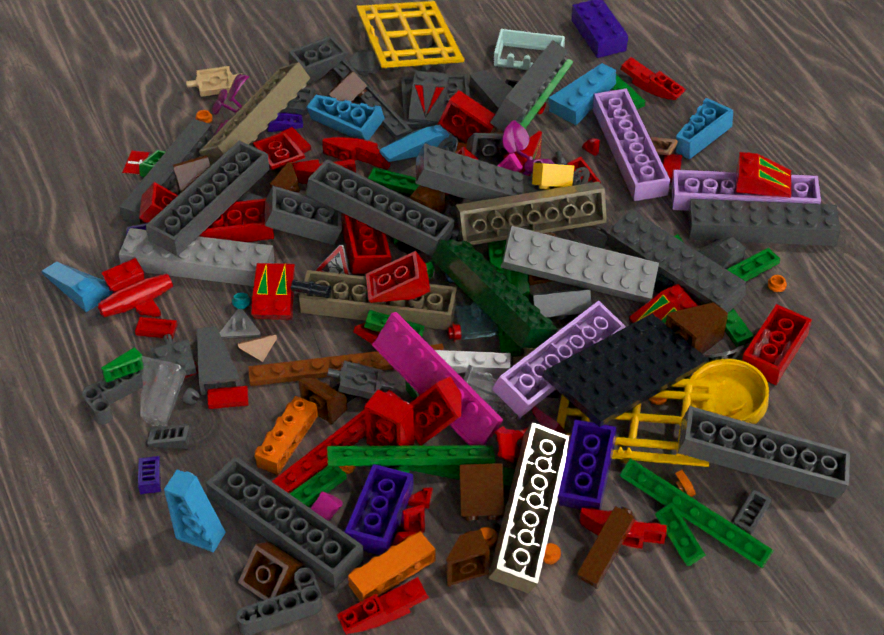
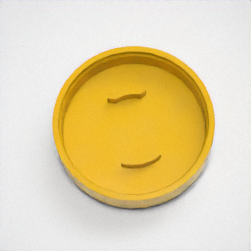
(740, 392)

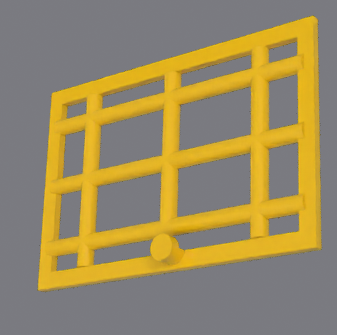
(407, 32)
(636, 416)

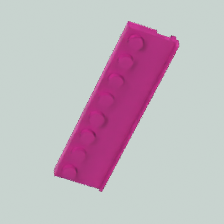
(424, 367)

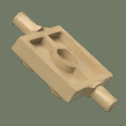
(212, 80)

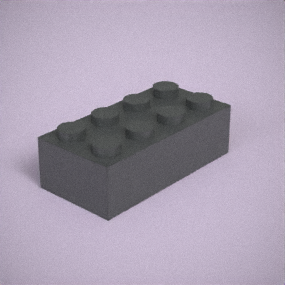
(302, 216)

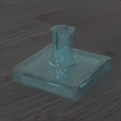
(475, 322)

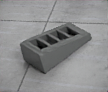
(175, 442)
(760, 498)

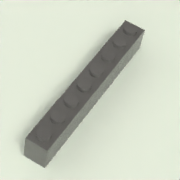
(183, 149)

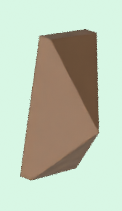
(664, 146)
(259, 346)

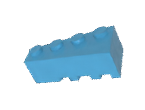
(577, 98)
(346, 117)
(703, 128)
(192, 512)

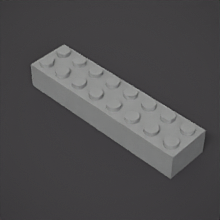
(203, 259)
(579, 265)

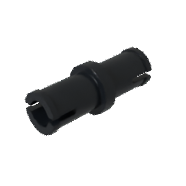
(311, 288)

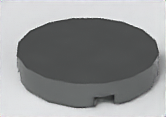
(365, 62)

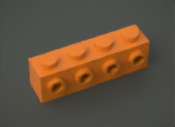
(286, 435)
(392, 567)

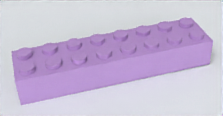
(631, 145)
(722, 186)
(523, 383)

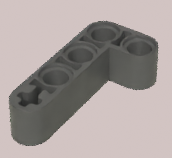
(102, 394)
(247, 616)

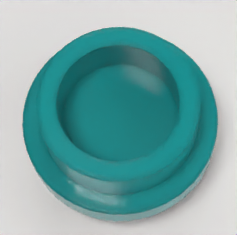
(241, 300)

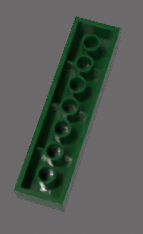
(494, 294)

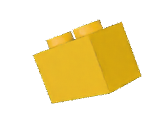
(552, 175)

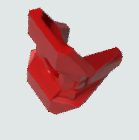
(507, 443)

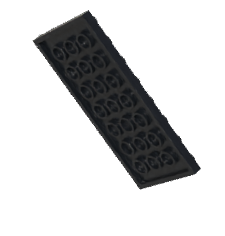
(624, 369)

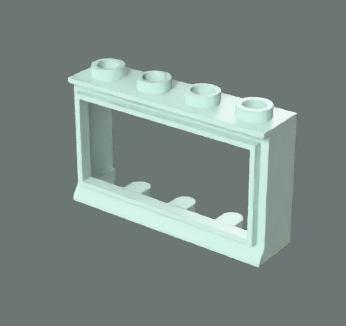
(523, 40)

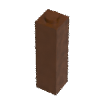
(606, 546)

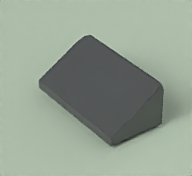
(594, 234)

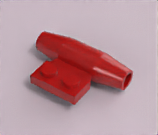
(130, 288)

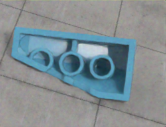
(411, 144)
(78, 285)

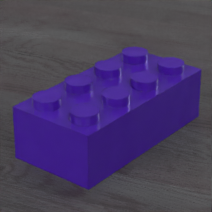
(599, 28)
(587, 465)
(380, 508)

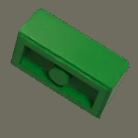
(520, 280)

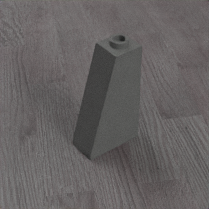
(489, 89)
(214, 361)

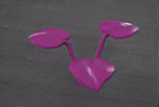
(236, 85)
(516, 139)

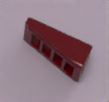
(547, 421)

